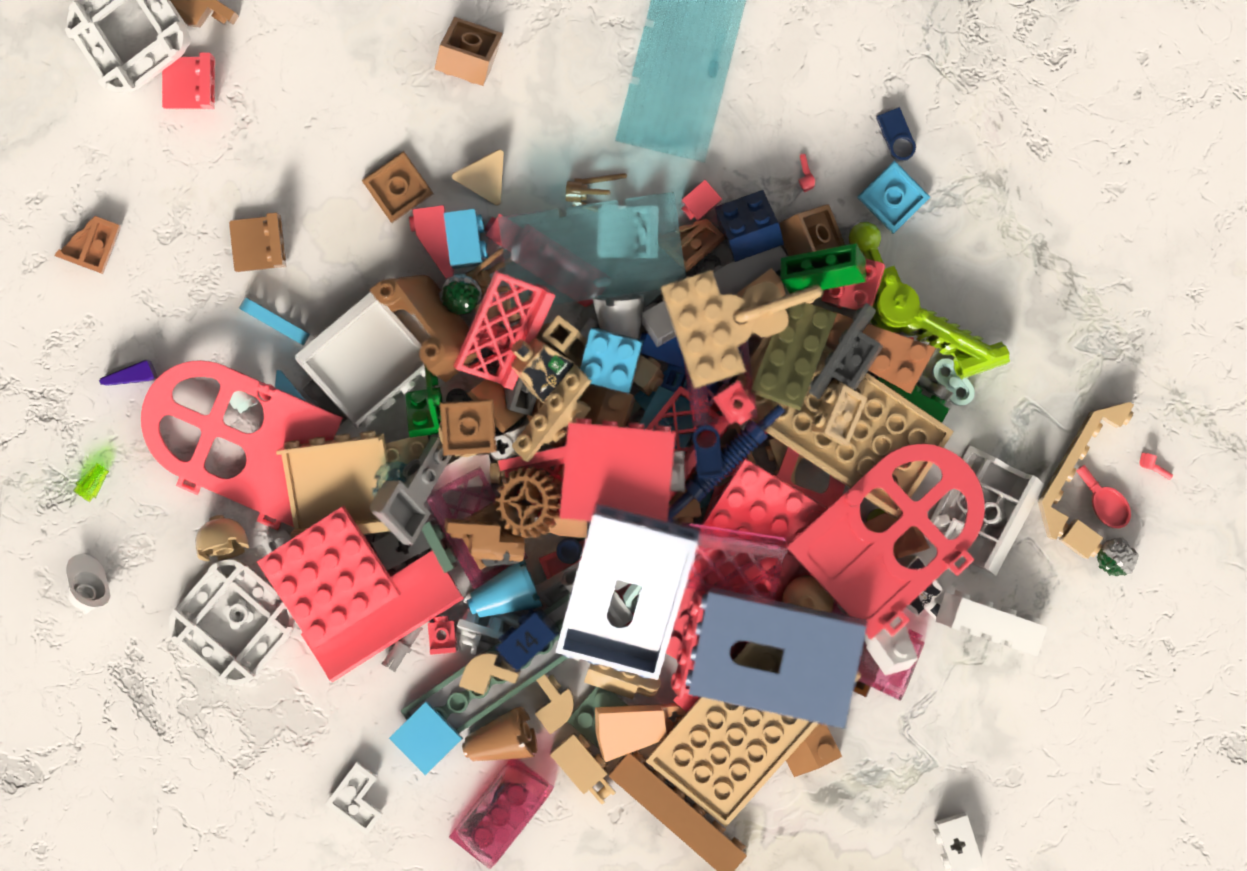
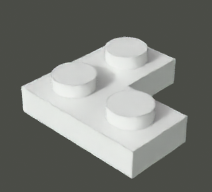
(349, 800)

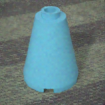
(505, 593)

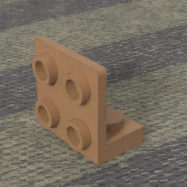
(257, 243)

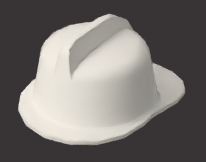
(87, 583)

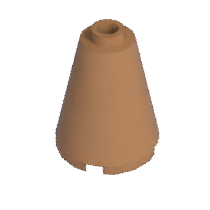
(502, 738)

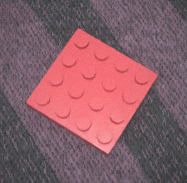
(329, 577)

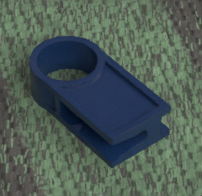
(893, 128)
(708, 459)

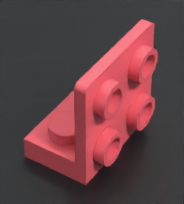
(189, 83)
(858, 294)

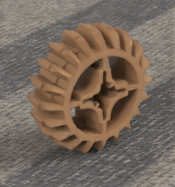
(534, 482)

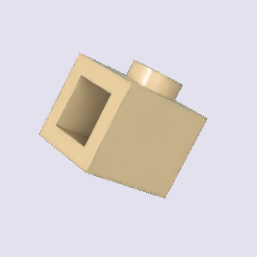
(648, 375)
(1082, 539)

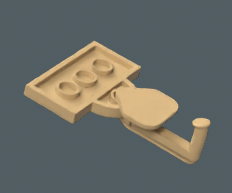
(714, 325)

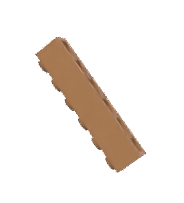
(677, 813)

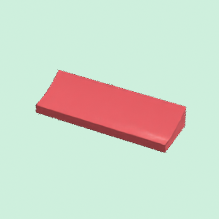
(424, 595)

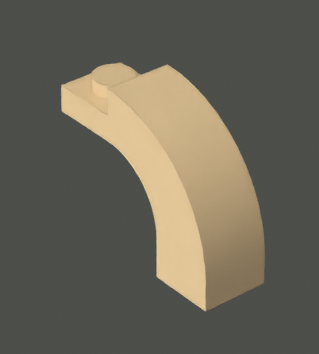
(566, 340)

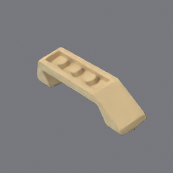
(1053, 520)

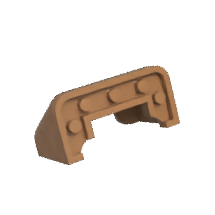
(447, 330)

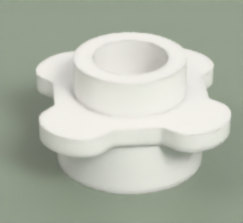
(230, 612)

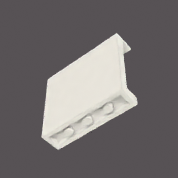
(363, 360)

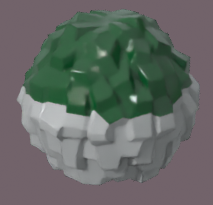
(460, 294)
(1117, 557)

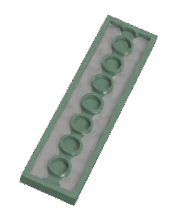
(465, 707)

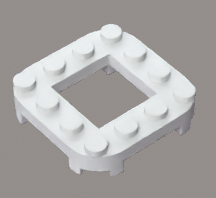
(132, 75)
(207, 650)

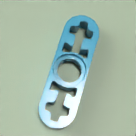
(274, 321)

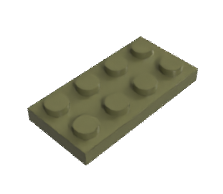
(794, 355)

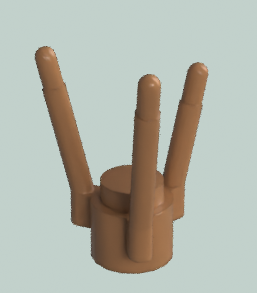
(577, 191)
(483, 276)

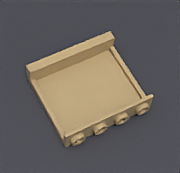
(333, 475)

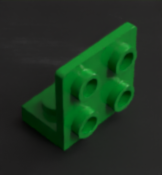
(423, 408)

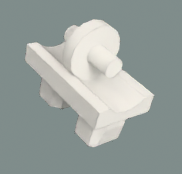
(469, 627)

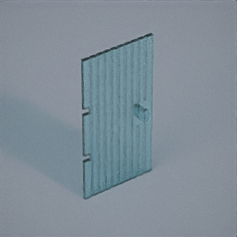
(680, 76)
(595, 248)

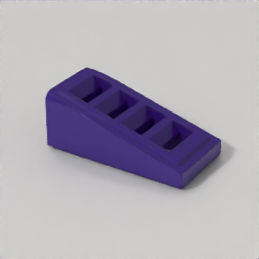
(139, 372)

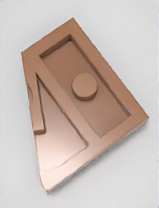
(698, 241)
(91, 245)

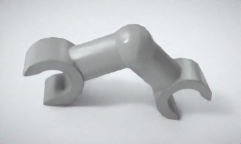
(933, 387)

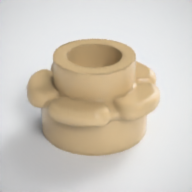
(495, 474)

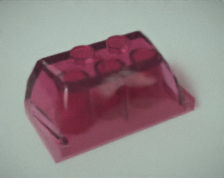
(501, 812)

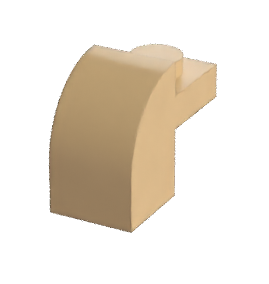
(482, 668)
(559, 708)

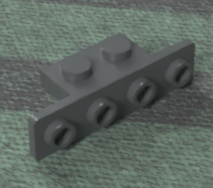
(852, 356)

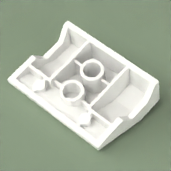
(1007, 503)

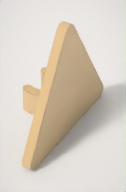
(484, 176)

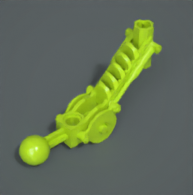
(900, 311)

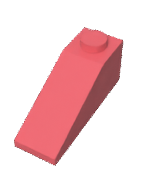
(431, 232)

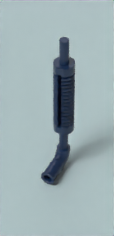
(731, 455)

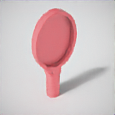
(1107, 502)

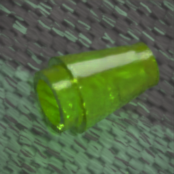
(91, 482)

